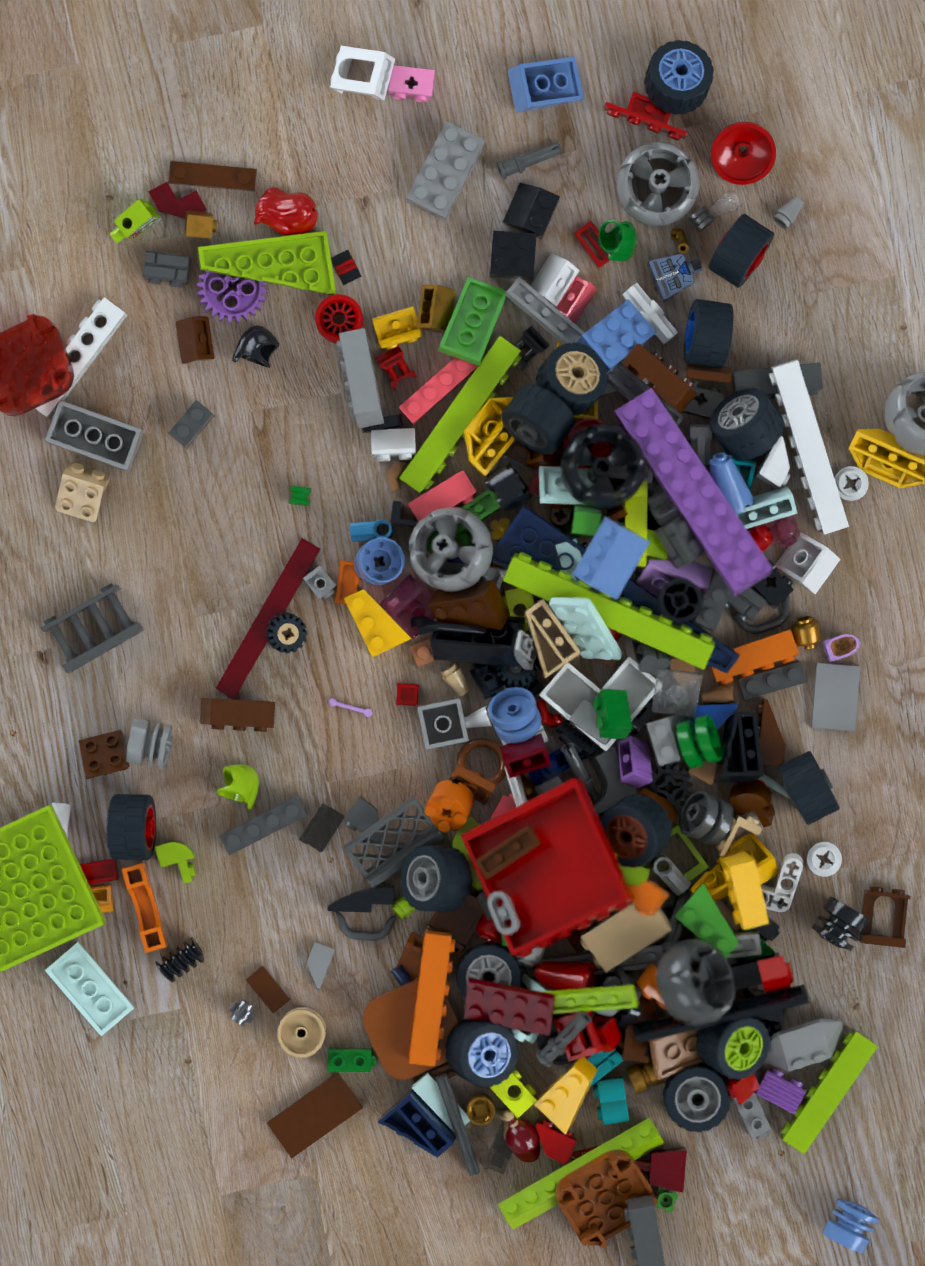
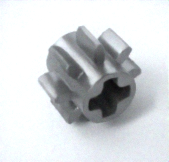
(242, 1012)

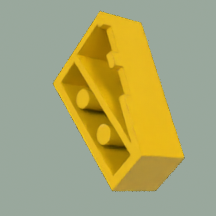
(374, 623)
(744, 890)
(566, 1094)

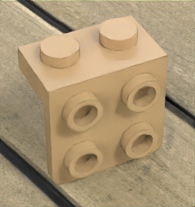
(81, 491)
(748, 823)

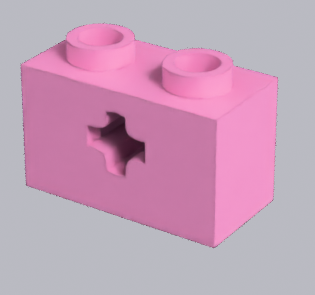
(423, 83)

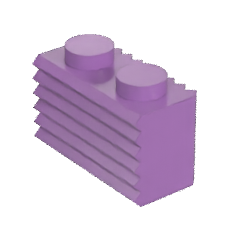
(634, 762)
(780, 1090)

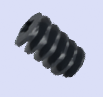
(181, 960)

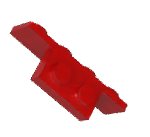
(642, 111)

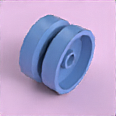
(514, 715)

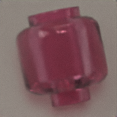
(785, 531)

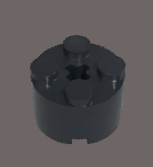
(508, 486)

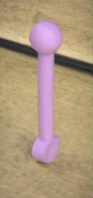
(333, 702)

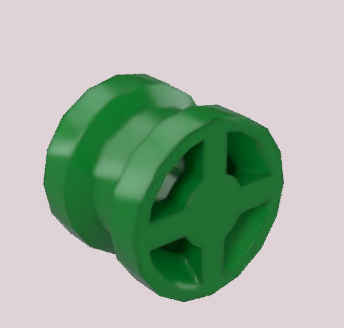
(299, 496)

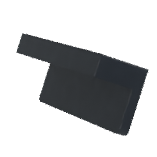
(747, 972)

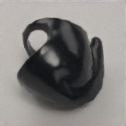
(256, 346)

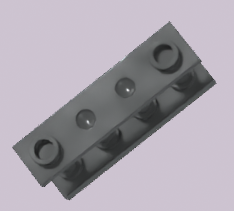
(93, 650)

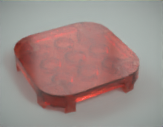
(32, 366)

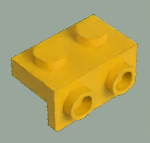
(397, 328)

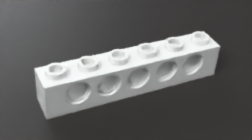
(88, 353)

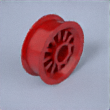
(326, 304)

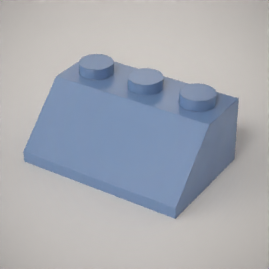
(611, 558)

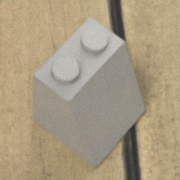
(664, 739)

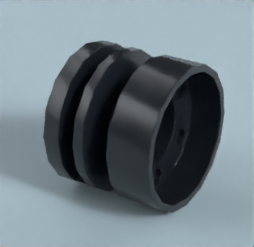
(840, 924)

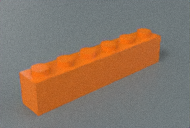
(430, 997)

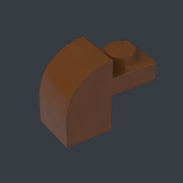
(753, 797)

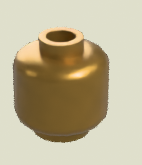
(806, 632)

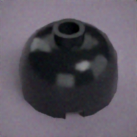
(680, 600)

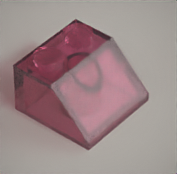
(408, 601)

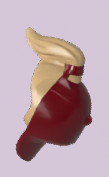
(520, 1136)

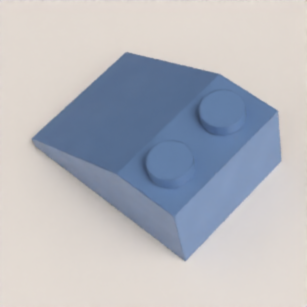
(545, 84)

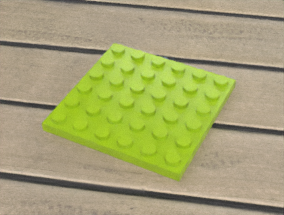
(41, 889)

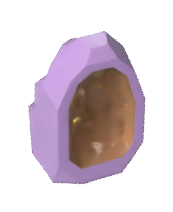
(840, 646)

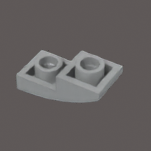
(524, 650)

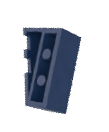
(419, 1123)

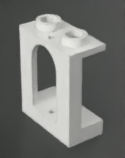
(380, 76)

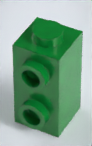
(350, 1060)

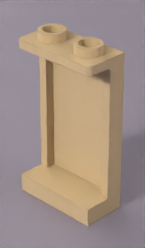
(623, 936)

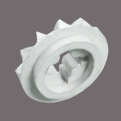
(861, 485)
(833, 855)

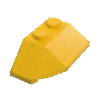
(487, 436)
(886, 460)

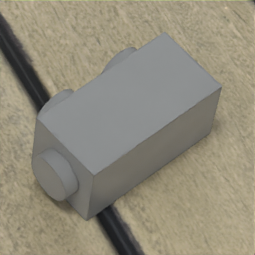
(753, 1117)

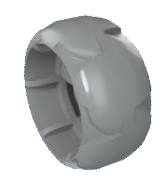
(683, 175)
(903, 421)
(445, 523)

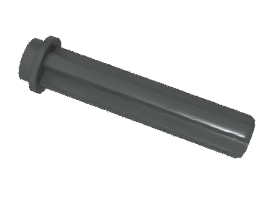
(673, 936)

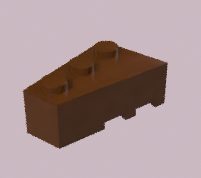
(475, 606)

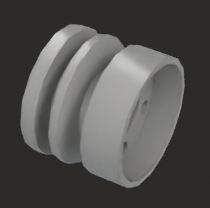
(149, 743)

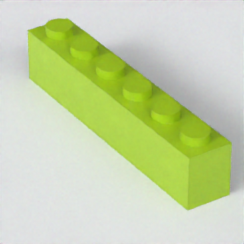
(828, 1091)

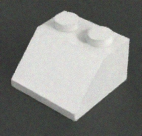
(807, 563)

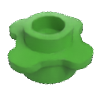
(671, 1196)

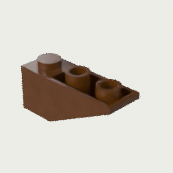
(770, 737)

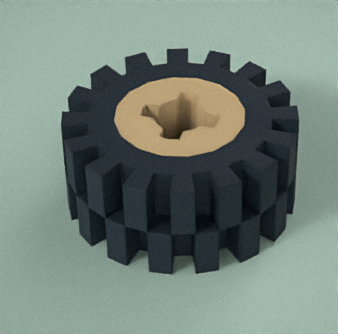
(279, 630)

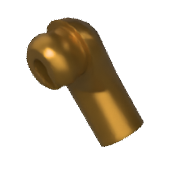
(680, 236)

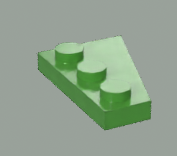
(707, 922)

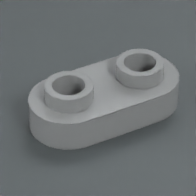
(503, 914)

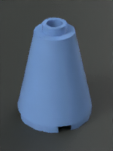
(730, 482)

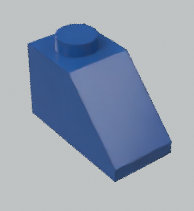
(718, 713)

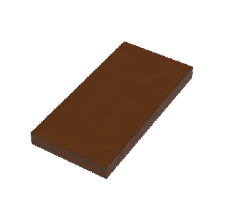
(314, 1115)

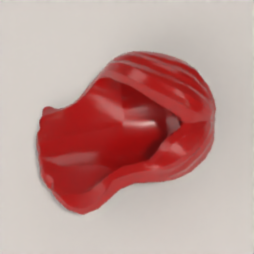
(286, 212)

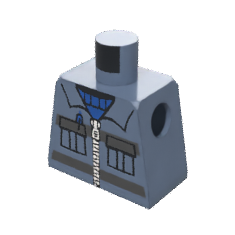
(673, 274)

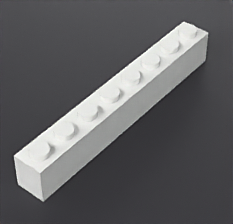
(809, 447)

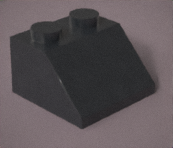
(531, 209)

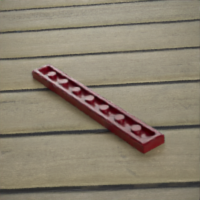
(275, 603)

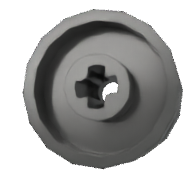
(706, 817)

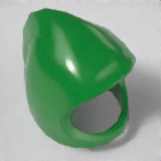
(619, 240)

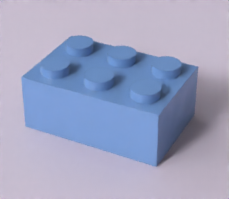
(618, 334)

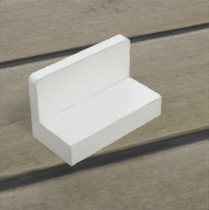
(554, 278)

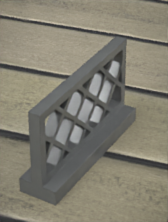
(388, 865)

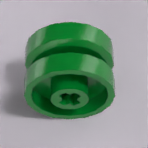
(699, 741)

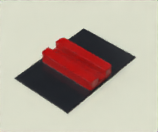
(345, 267)

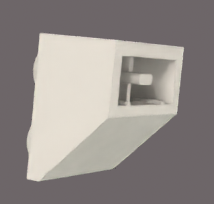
(393, 443)

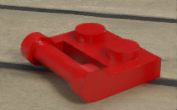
(578, 1046)

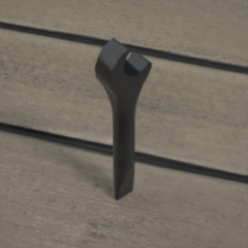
(427, 625)

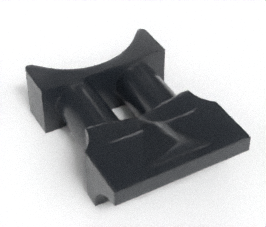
(535, 342)

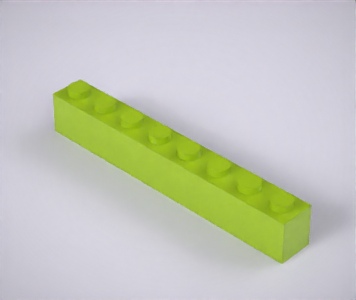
(461, 412)
(541, 1195)

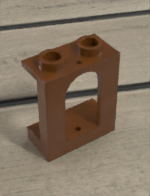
(901, 902)

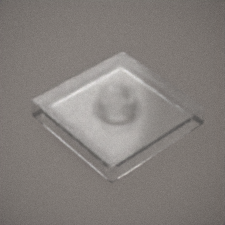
(676, 692)

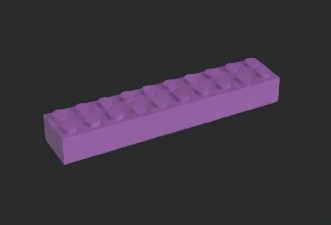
(693, 492)

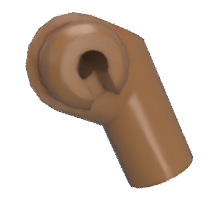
(393, 474)

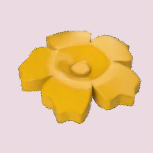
(499, 528)

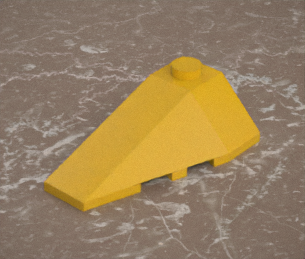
(765, 863)

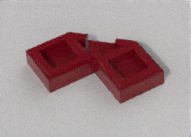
(168, 204)

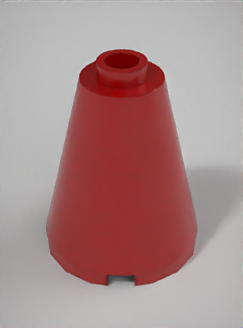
(566, 975)

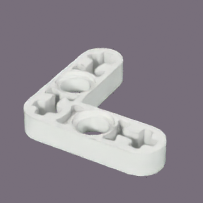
(781, 891)

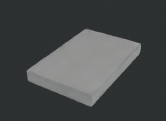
(835, 696)

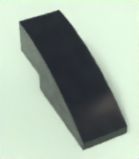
(362, 900)

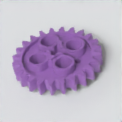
(245, 302)

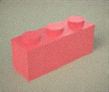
(447, 494)

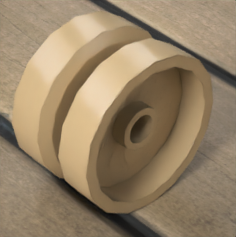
(293, 1042)

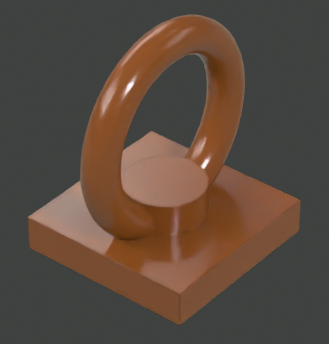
(475, 781)

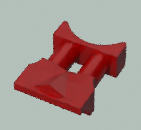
(391, 358)

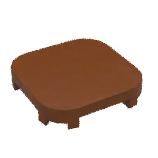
(389, 1028)
(597, 1195)

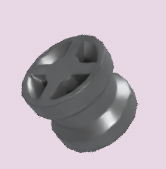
(701, 218)

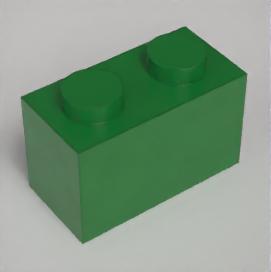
(612, 714)

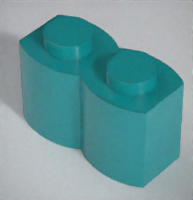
(612, 1100)

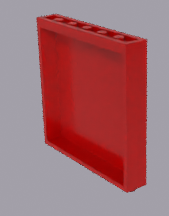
(564, 878)

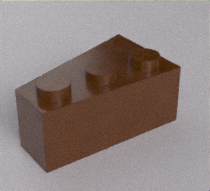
(659, 377)
(237, 714)
(628, 1045)

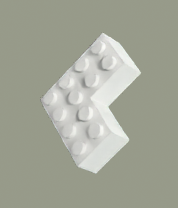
(571, 686)

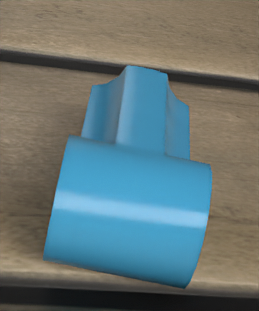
(368, 530)

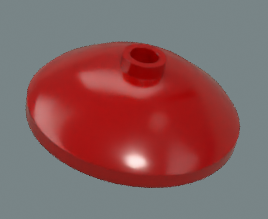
(747, 165)

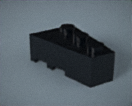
(740, 750)

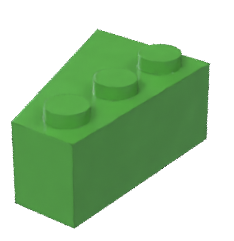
(585, 521)

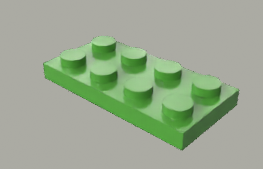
(473, 321)

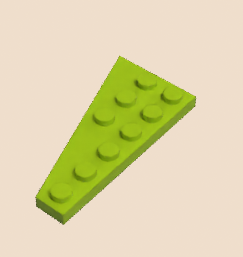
(287, 261)

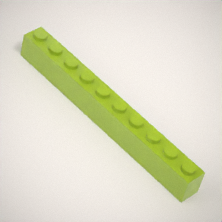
(616, 613)

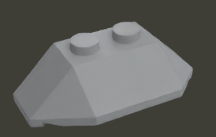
(805, 1044)

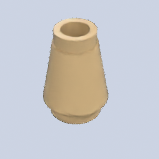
(455, 679)

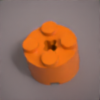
(450, 805)

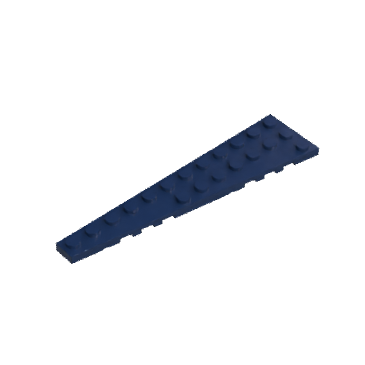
(538, 538)

